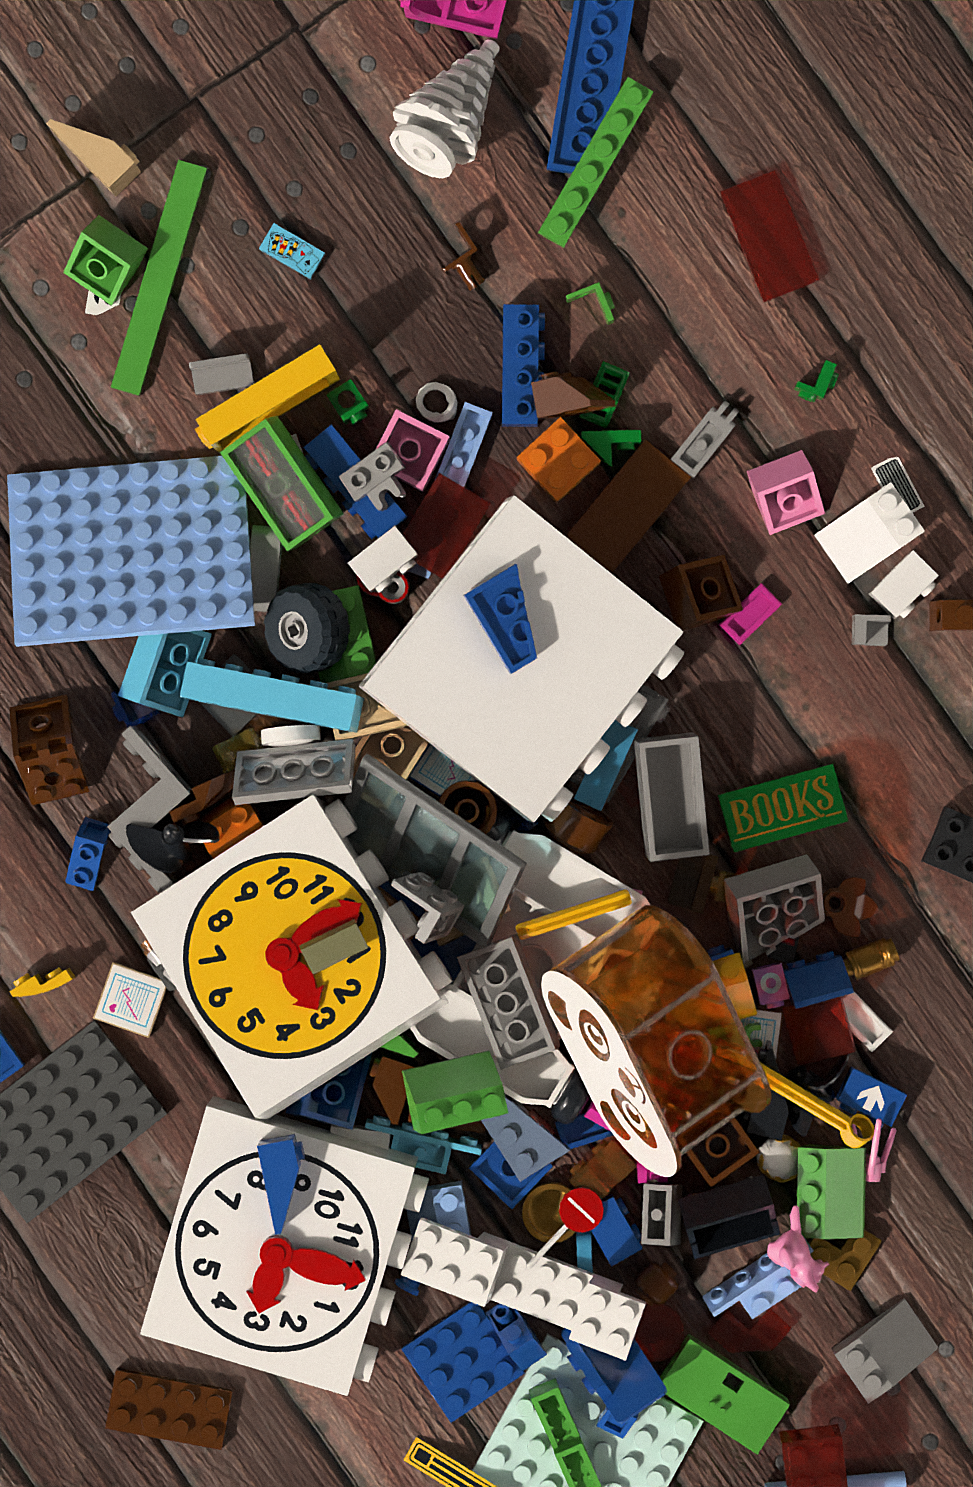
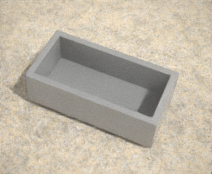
(671, 796)

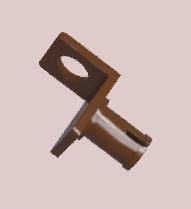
(463, 262)

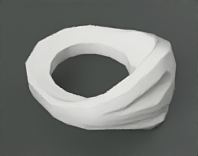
(451, 410)

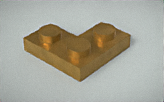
(848, 1261)

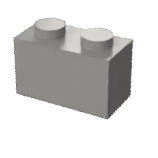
(661, 1214)

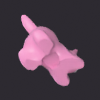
(793, 1253)

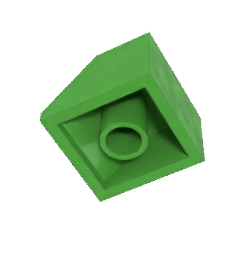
(104, 259)

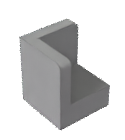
(870, 629)

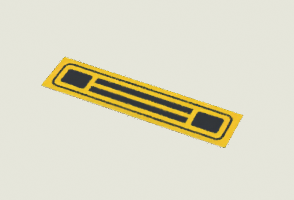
(442, 1467)

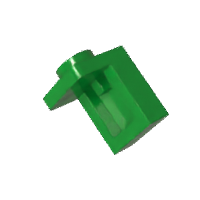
(826, 379)

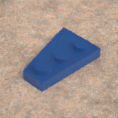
(504, 618)

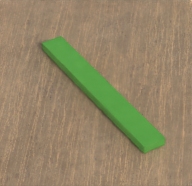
(159, 278)

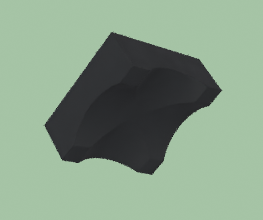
(952, 845)

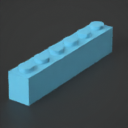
(272, 696)

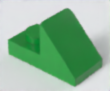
(601, 442)

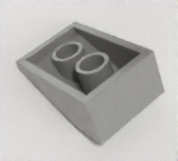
(885, 1350)

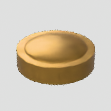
(542, 1211)

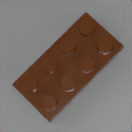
(169, 1409)

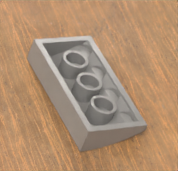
(508, 1001)

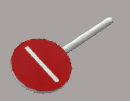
(579, 1211)

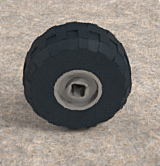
(306, 628)

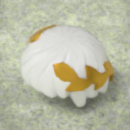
(778, 1158)

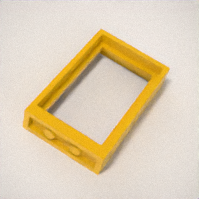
(267, 399)

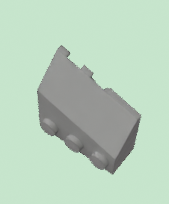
(773, 905)

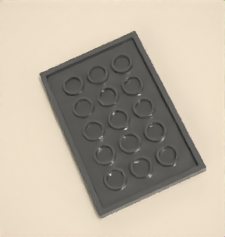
(69, 1119)

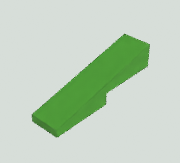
(563, 1435)

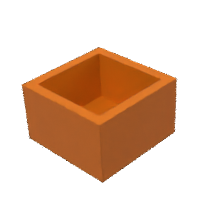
(558, 460)

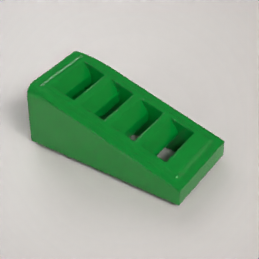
(618, 373)

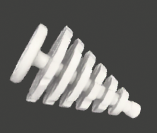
(445, 115)

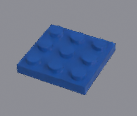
(462, 1360)

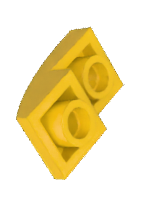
(34, 985)

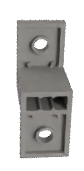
(153, 806)

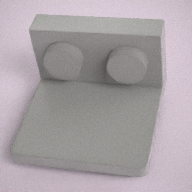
(440, 904)

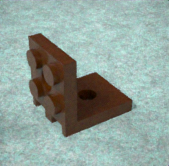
(47, 750)

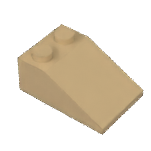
(103, 157)

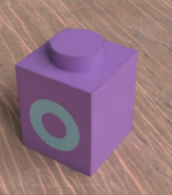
(770, 985)

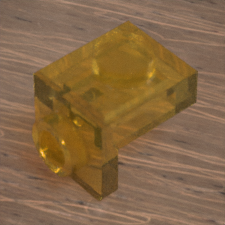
(227, 751)

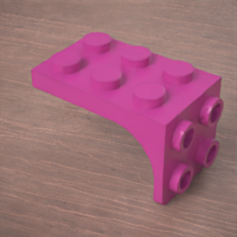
(470, 16)

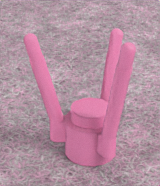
(874, 1164)

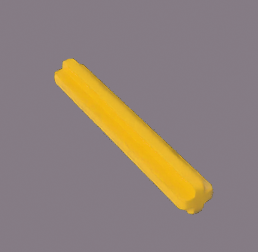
(573, 914)

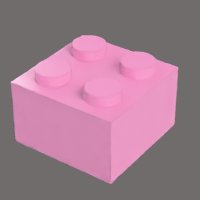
(417, 447)

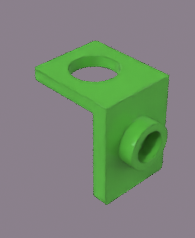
(603, 298)

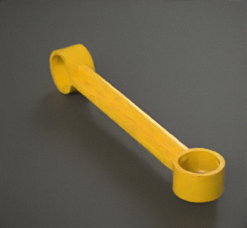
(822, 1109)

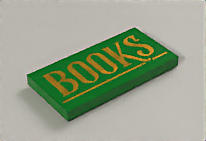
(783, 808)

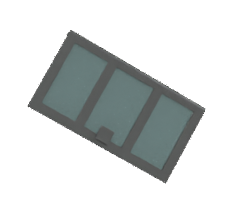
(421, 835)

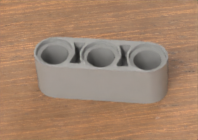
(265, 565)

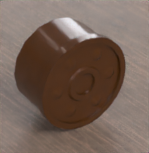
(579, 827)

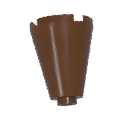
(482, 806)

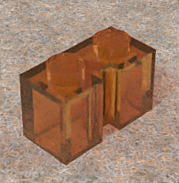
(603, 1169)

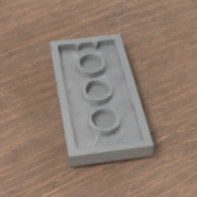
(294, 772)

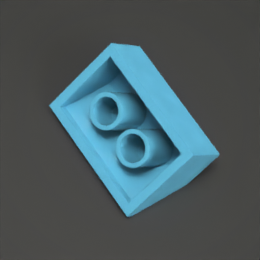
(159, 669)

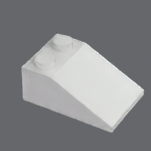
(869, 532)

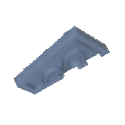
(523, 1141)

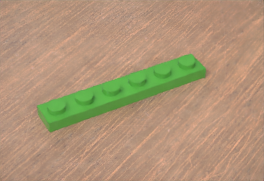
(595, 162)

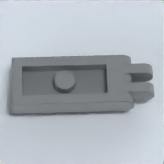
(704, 440)

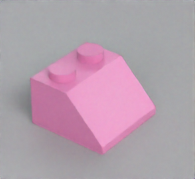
(786, 492)

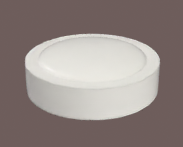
(290, 735)

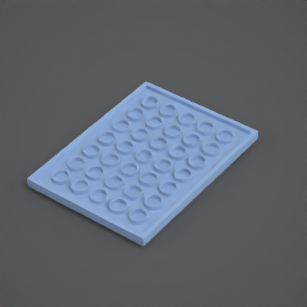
(129, 551)

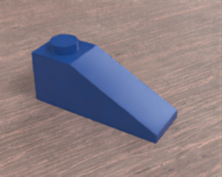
(280, 1167)

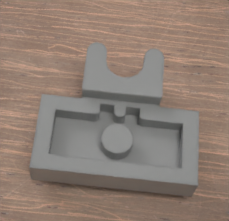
(375, 477)

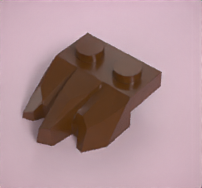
(206, 796)

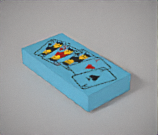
(292, 251)

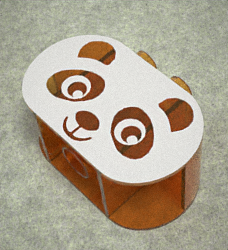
(655, 1037)

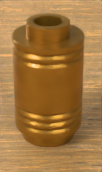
(871, 958)

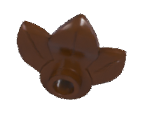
(852, 907)

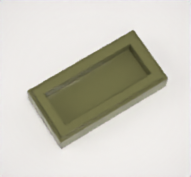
(333, 946)

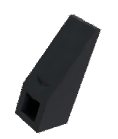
(772, 1119)

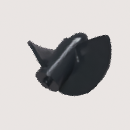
(169, 848)
(818, 1086)

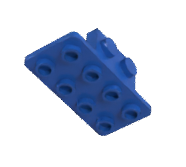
(621, 1384)

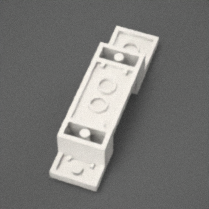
(550, 1290)

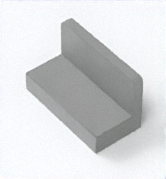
(222, 374)

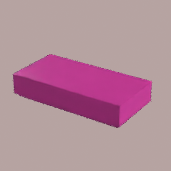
(756, 609)

